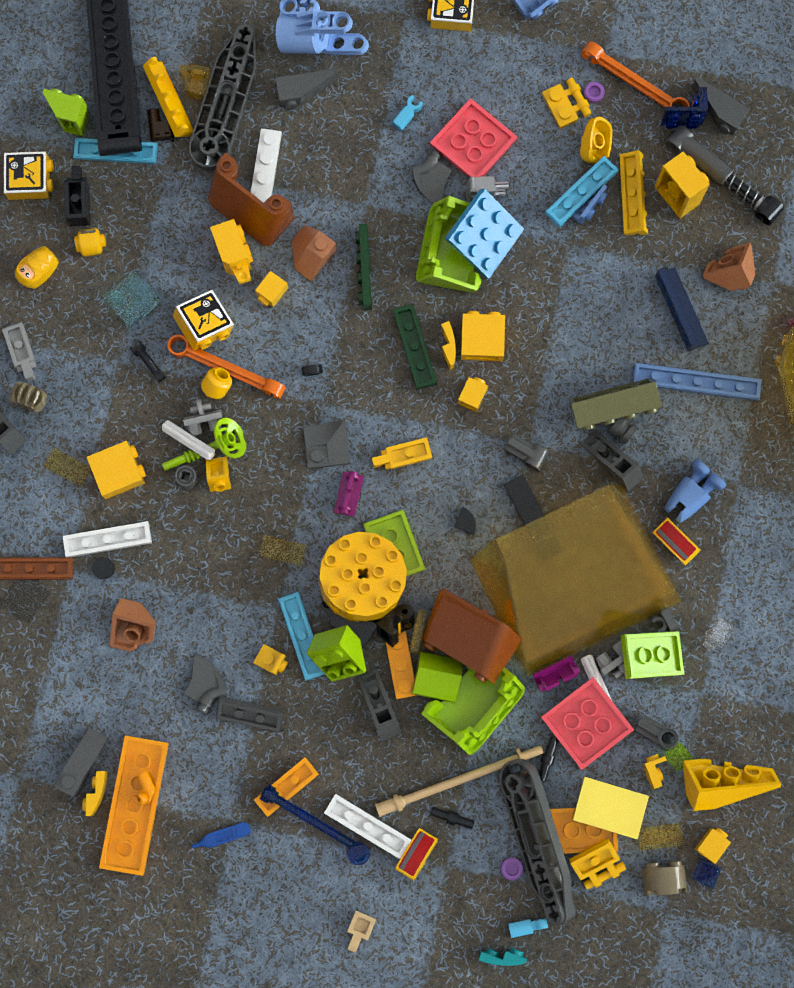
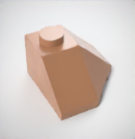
(311, 251)
(733, 270)
(131, 626)

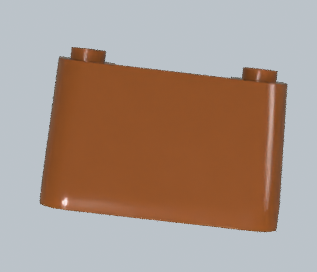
(258, 219)
(469, 636)

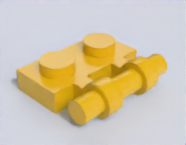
(560, 106)
(595, 859)

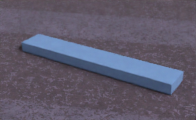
(700, 381)

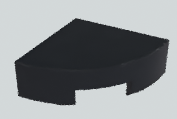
(465, 521)

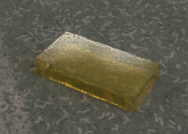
(67, 467)
(282, 550)
(418, 631)
(660, 836)

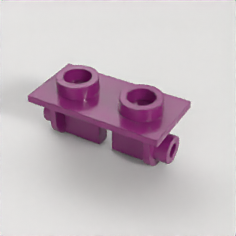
(348, 493)
(549, 676)

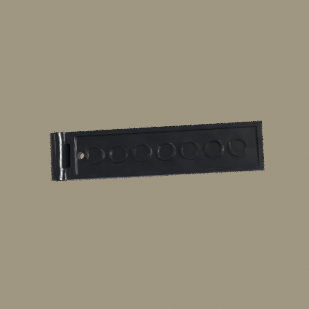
(113, 77)

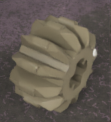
(28, 397)

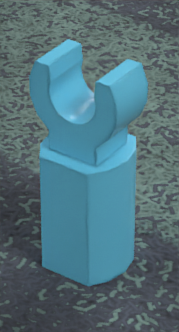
(406, 114)
(526, 927)

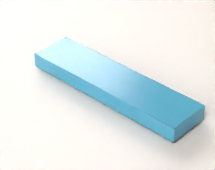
(88, 150)
(581, 191)
(300, 633)

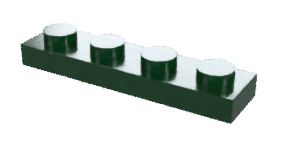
(363, 259)
(414, 347)

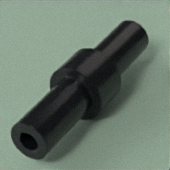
(548, 758)
(452, 818)

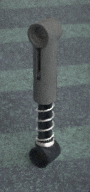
(683, 140)

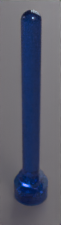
(271, 795)

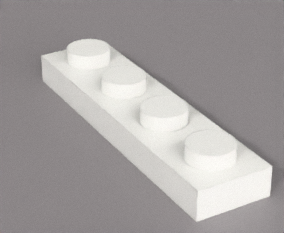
(266, 164)
(107, 539)
(367, 826)

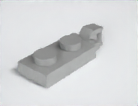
(20, 350)

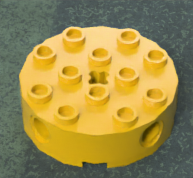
(365, 597)

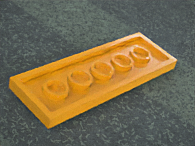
(128, 823)

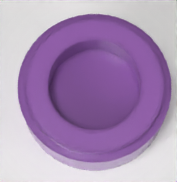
(594, 92)
(511, 868)

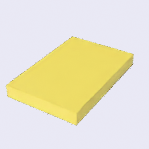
(610, 808)

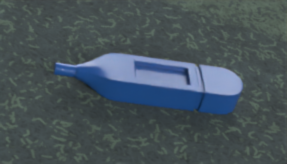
(224, 835)

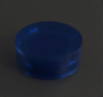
(358, 853)

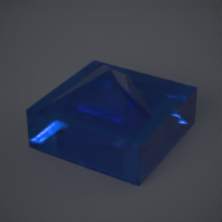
(706, 873)

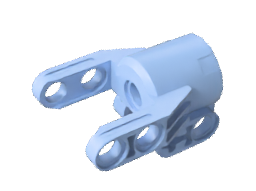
(304, 33)

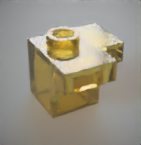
(196, 80)

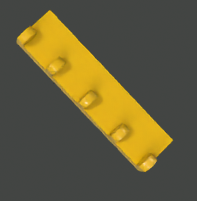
(168, 98)
(633, 193)

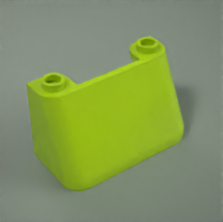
(438, 260)
(477, 709)

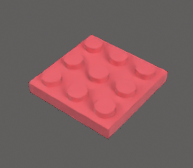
(473, 140)
(587, 723)

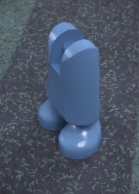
(691, 494)

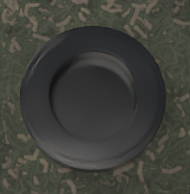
(311, 370)
(103, 568)

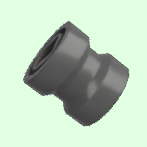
(623, 430)
(186, 481)

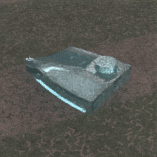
(132, 299)

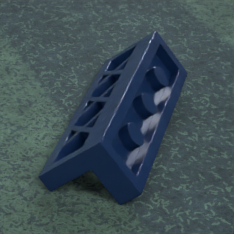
(681, 308)

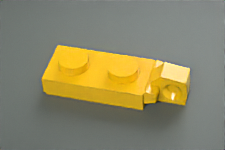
(403, 454)

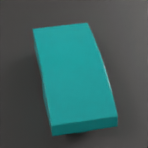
(509, 958)

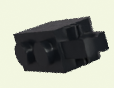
(77, 199)
(362, 629)

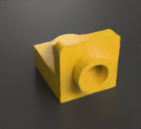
(218, 474)
(271, 660)
(654, 775)

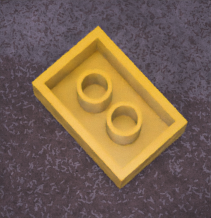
(682, 184)

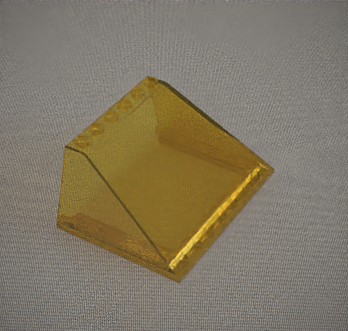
(574, 577)

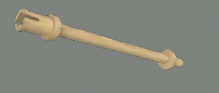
(399, 802)

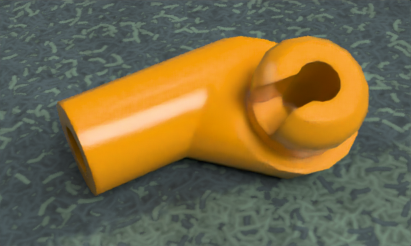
(146, 791)

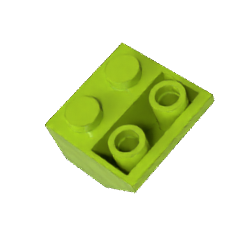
(69, 110)
(337, 653)

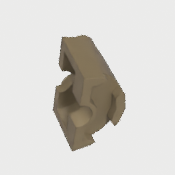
(665, 879)

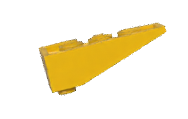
(717, 786)

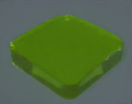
(677, 755)

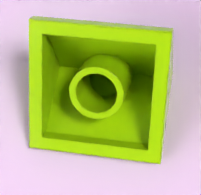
(437, 677)

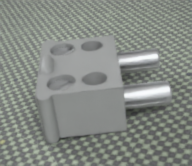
(476, 183)

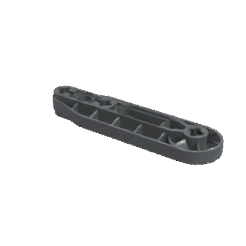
(229, 87)
(538, 840)

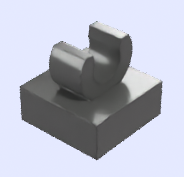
(667, 620)

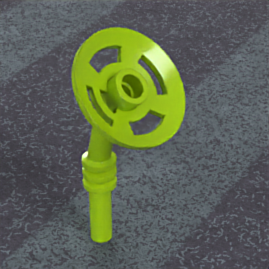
(221, 442)

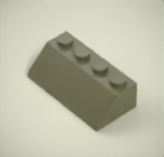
(615, 403)

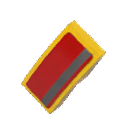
(676, 541)
(416, 854)

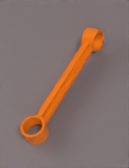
(629, 76)
(266, 385)

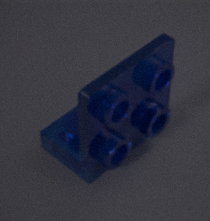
(691, 116)

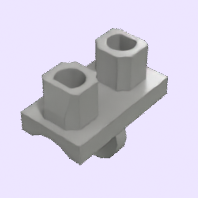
(193, 422)
(607, 664)

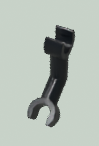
(141, 352)

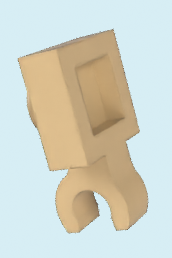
(360, 927)

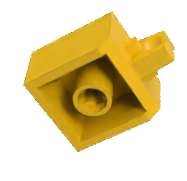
(233, 253)

